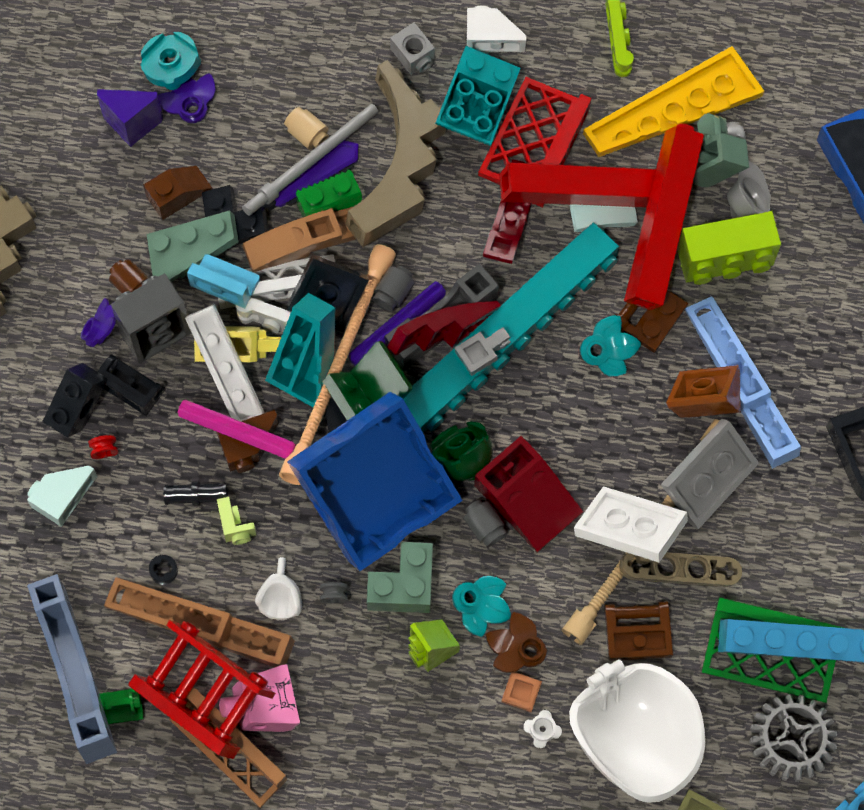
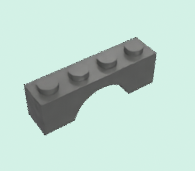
(470, 288)

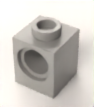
(408, 39)

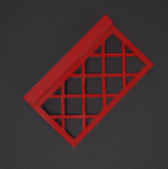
(561, 142)

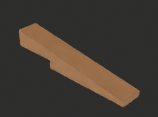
(215, 626)

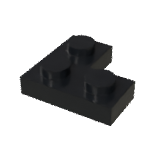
(223, 200)

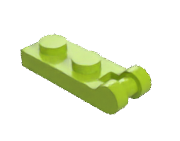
(619, 37)

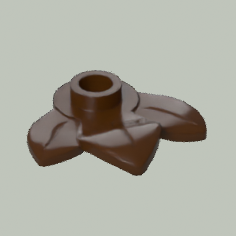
(512, 642)

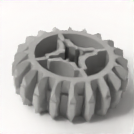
(798, 751)

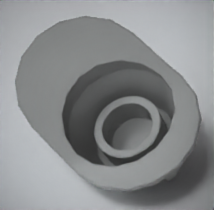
(749, 193)

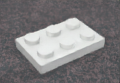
(631, 524)

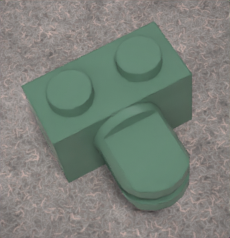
(720, 153)

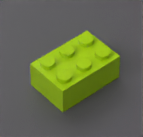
(729, 247)

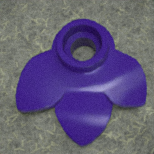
(187, 95)
(100, 326)

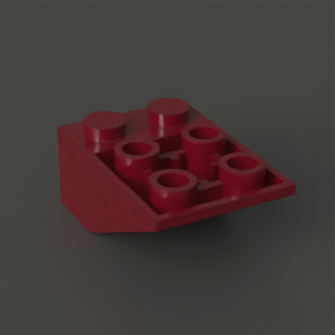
(527, 494)

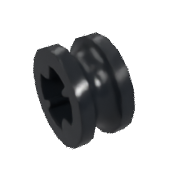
(168, 577)

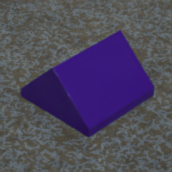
(130, 112)

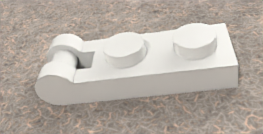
(271, 317)

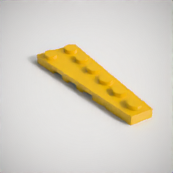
(706, 88)

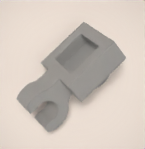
(479, 352)

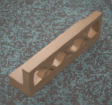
(248, 750)

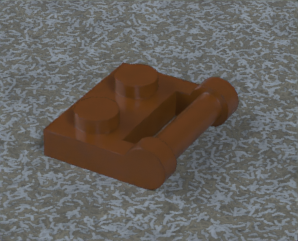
(655, 323)
(638, 640)

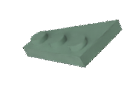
(181, 245)

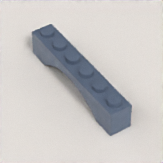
(73, 669)

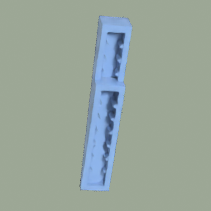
(755, 396)

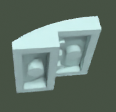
(602, 216)

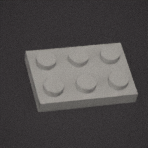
(710, 473)

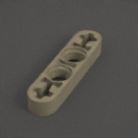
(680, 569)

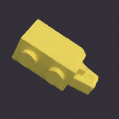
(248, 342)

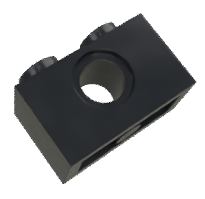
(75, 400)

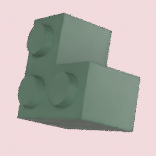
(404, 590)

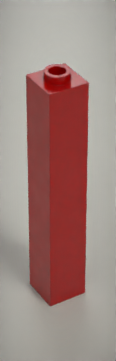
(576, 185)
(664, 217)

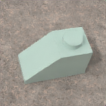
(60, 492)

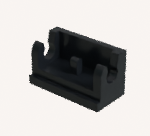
(130, 385)

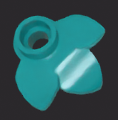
(613, 344)
(486, 604)

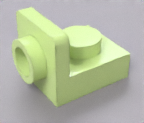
(229, 518)

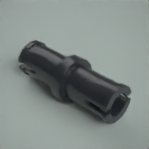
(194, 493)

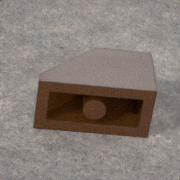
(175, 189)
(241, 455)

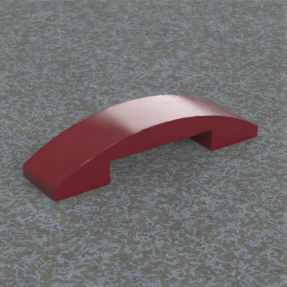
(507, 230)

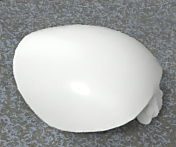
(640, 729)

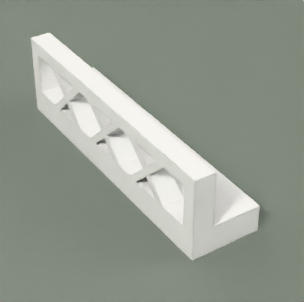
(278, 287)

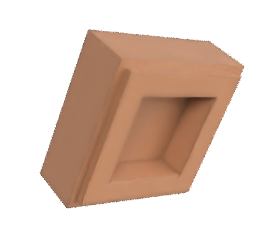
(521, 691)

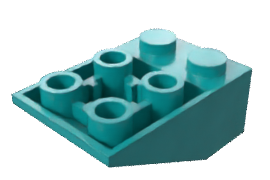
(477, 95)

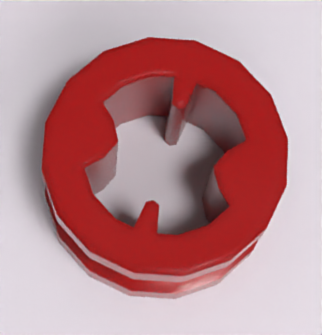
(103, 447)

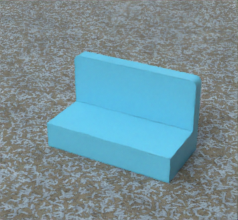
(223, 280)

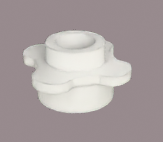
(533, 727)

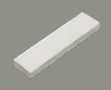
(224, 364)

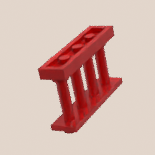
(175, 703)

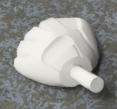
(279, 595)

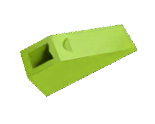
(431, 643)

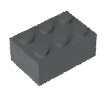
(151, 317)

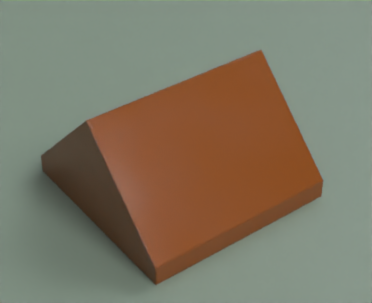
(706, 392)

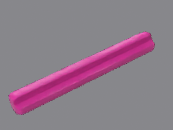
(235, 429)

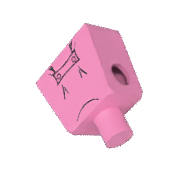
(266, 713)

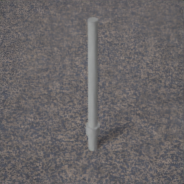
(270, 191)

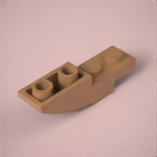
(298, 239)

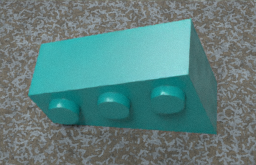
(305, 350)

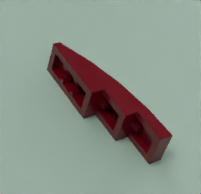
(447, 324)

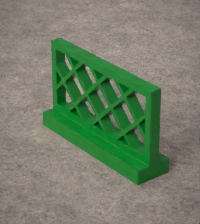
(740, 611)

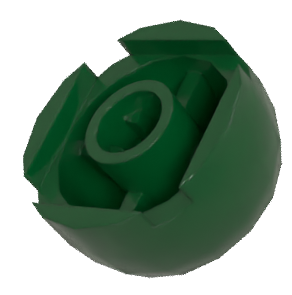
(463, 451)

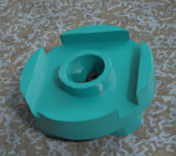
(170, 74)

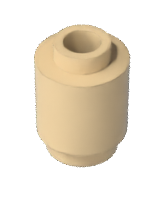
(306, 128)

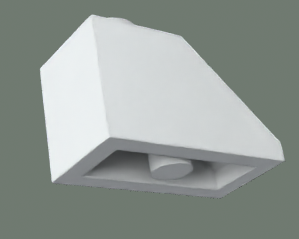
(492, 31)

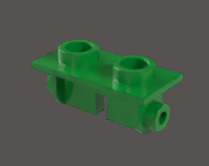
(122, 706)

